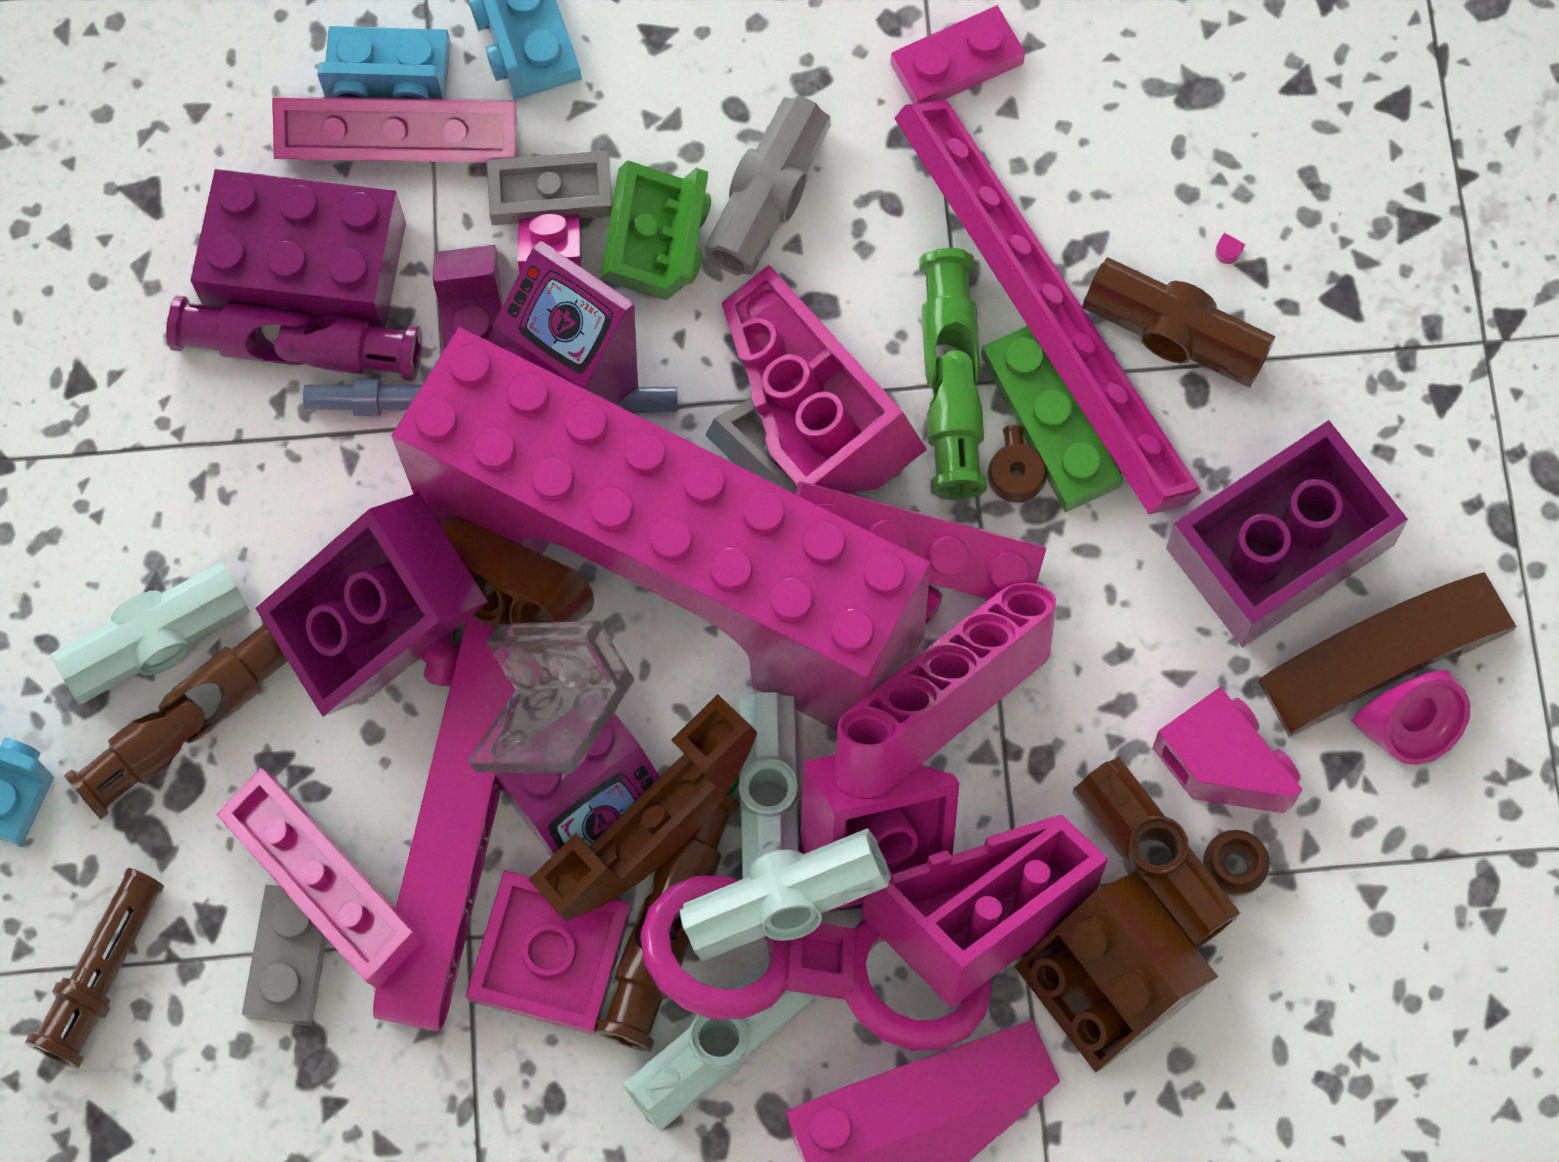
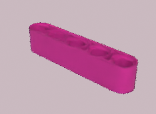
(943, 690)

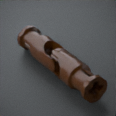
(155, 739)
(637, 994)

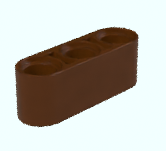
(517, 580)

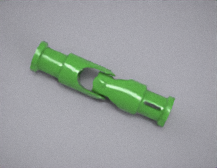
(956, 409)

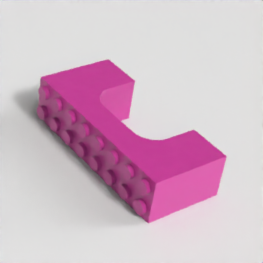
(545, 462)

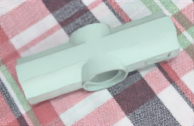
(150, 633)
(772, 761)
(785, 895)
(687, 1072)

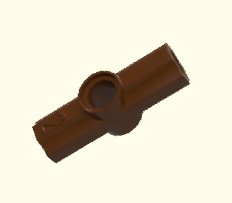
(1178, 322)
(1130, 818)

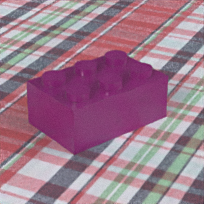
(299, 246)
(1285, 533)
(371, 603)

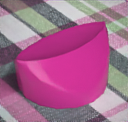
(1417, 717)

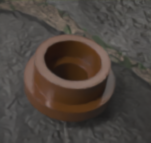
(1244, 845)

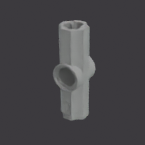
(767, 185)

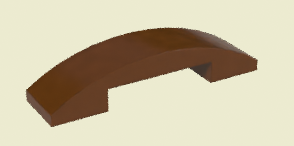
(1385, 650)
(658, 822)

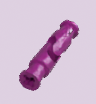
(322, 341)

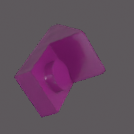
(467, 290)

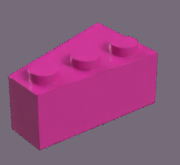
(985, 906)

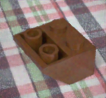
(1115, 970)

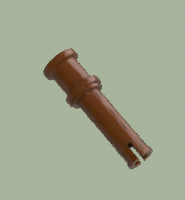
(73, 995)

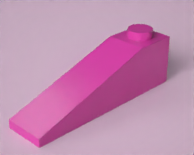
(815, 401)
(931, 1107)

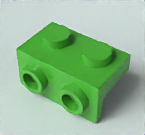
(655, 230)

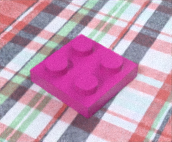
(543, 964)

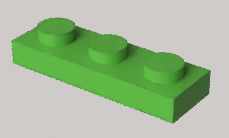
(1052, 421)

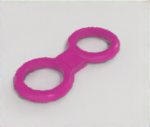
(822, 964)

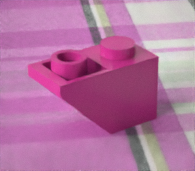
(1224, 759)

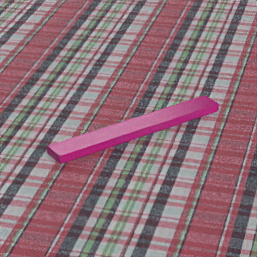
(1048, 306)

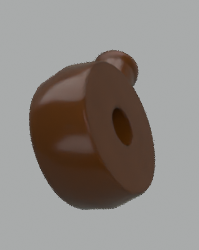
(1018, 457)

